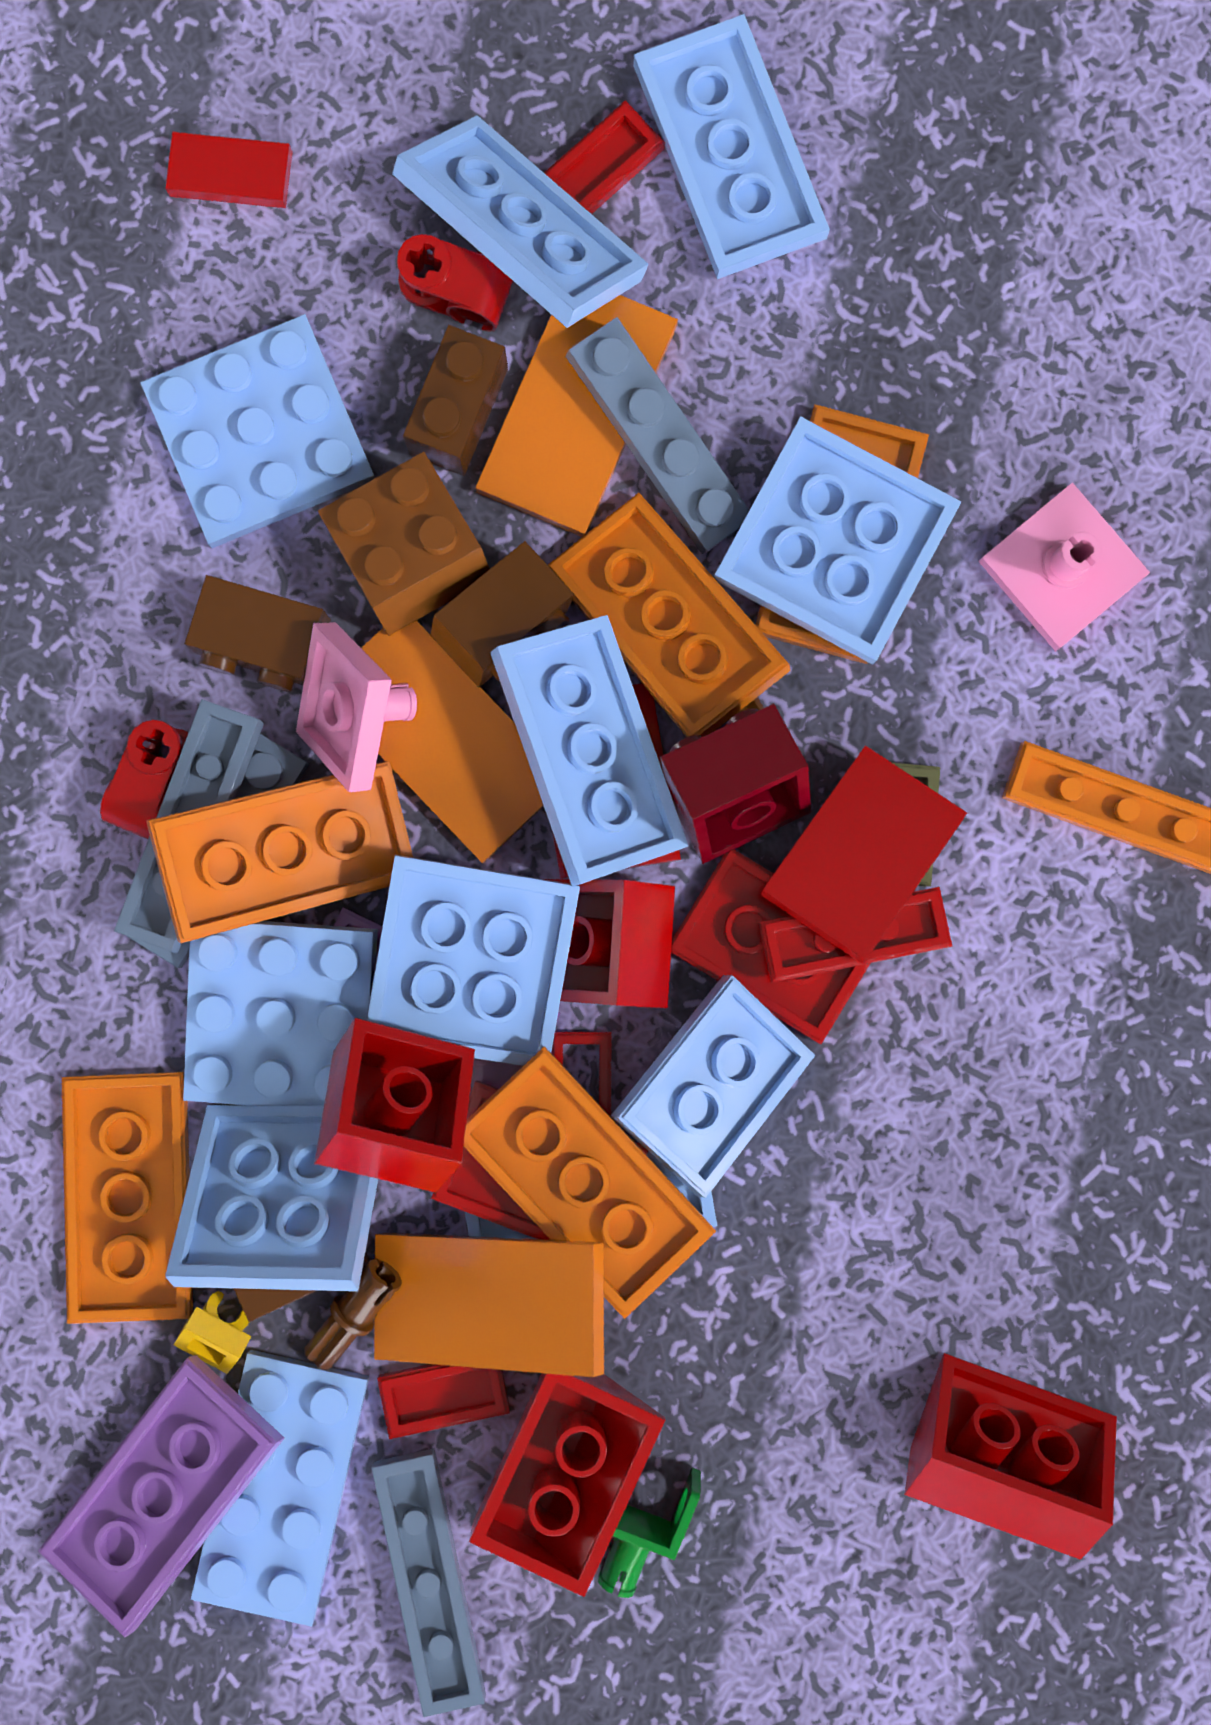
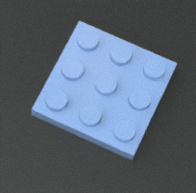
(257, 431)
(837, 540)
(473, 957)
(272, 1010)
(265, 1211)

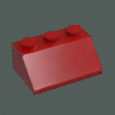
(1015, 1458)
(567, 1478)

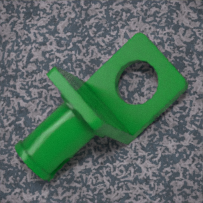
(644, 1532)

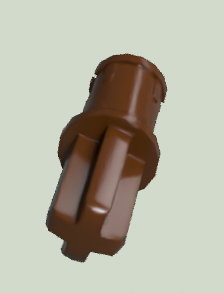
(353, 1314)

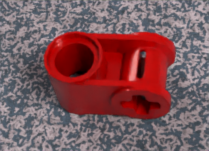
(460, 286)
(142, 777)

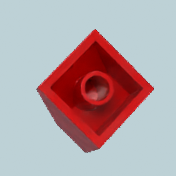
(620, 944)

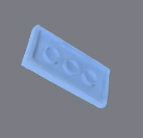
(730, 146)
(520, 220)
(589, 749)
(279, 1533)

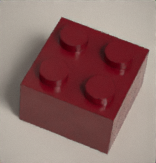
(737, 782)

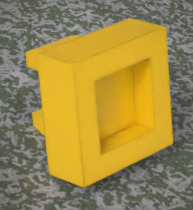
(213, 1339)

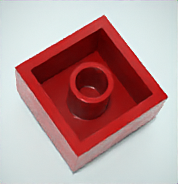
(396, 1106)

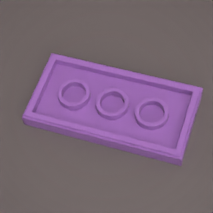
(160, 1495)

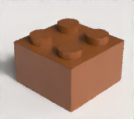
(405, 542)

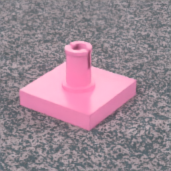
(1064, 567)
(346, 706)

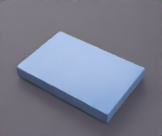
(713, 1086)

